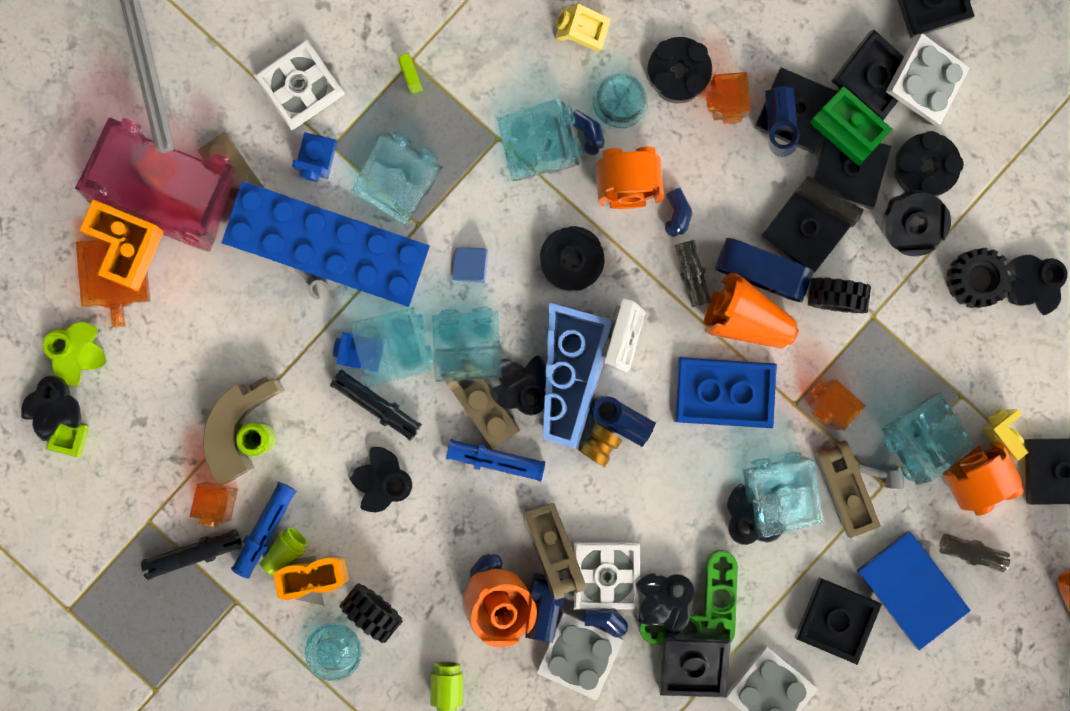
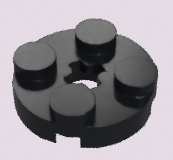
(668, 54)
(930, 146)
(903, 209)
(590, 255)

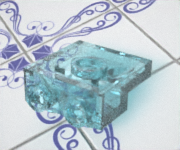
(539, 140)
(397, 176)
(466, 345)
(391, 347)
(927, 440)
(783, 494)

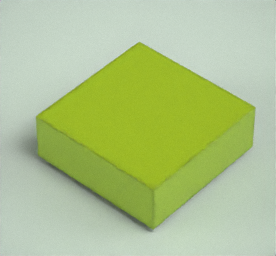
(410, 73)
(68, 440)

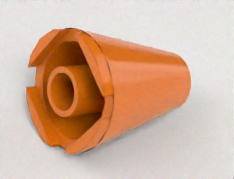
(748, 315)

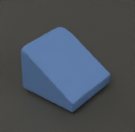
(470, 264)

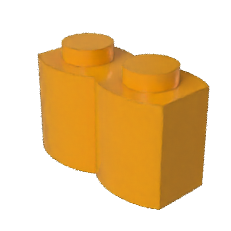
(304, 578)

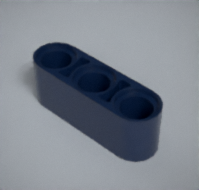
(764, 269)

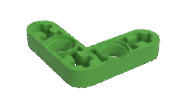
(712, 613)

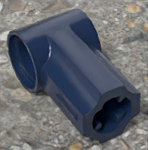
(781, 118)
(624, 421)
(547, 610)

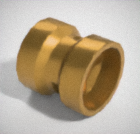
(600, 445)

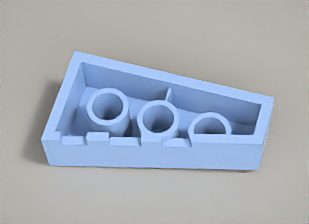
(572, 371)

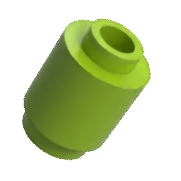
(246, 439)
(446, 686)

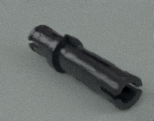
(387, 413)
(205, 549)

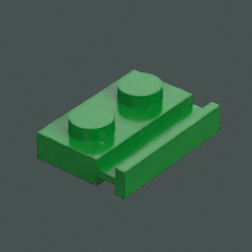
(851, 126)

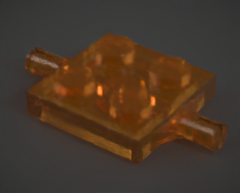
(100, 291)

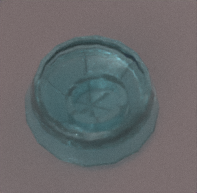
(620, 100)
(333, 652)

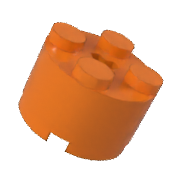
(629, 178)
(984, 479)
(499, 607)

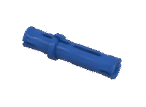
(495, 460)
(263, 530)

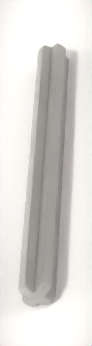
(147, 76)

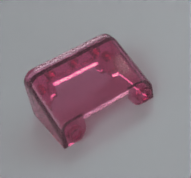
(164, 189)

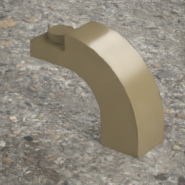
(224, 422)

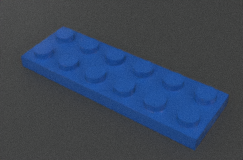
(325, 244)

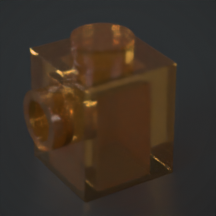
(729, 97)
(835, 404)
(213, 504)

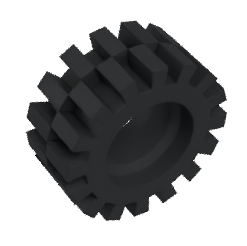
(998, 273)
(839, 295)
(371, 613)

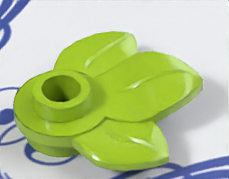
(78, 354)

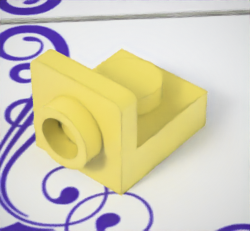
(582, 26)
(999, 432)

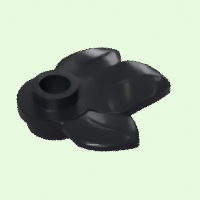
(1032, 284)
(519, 382)
(51, 411)
(376, 480)
(742, 511)
(661, 604)

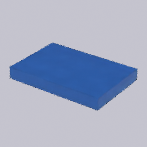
(725, 392)
(913, 590)

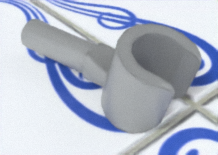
(311, 281)
(893, 478)

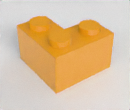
(130, 242)

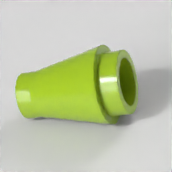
(285, 549)

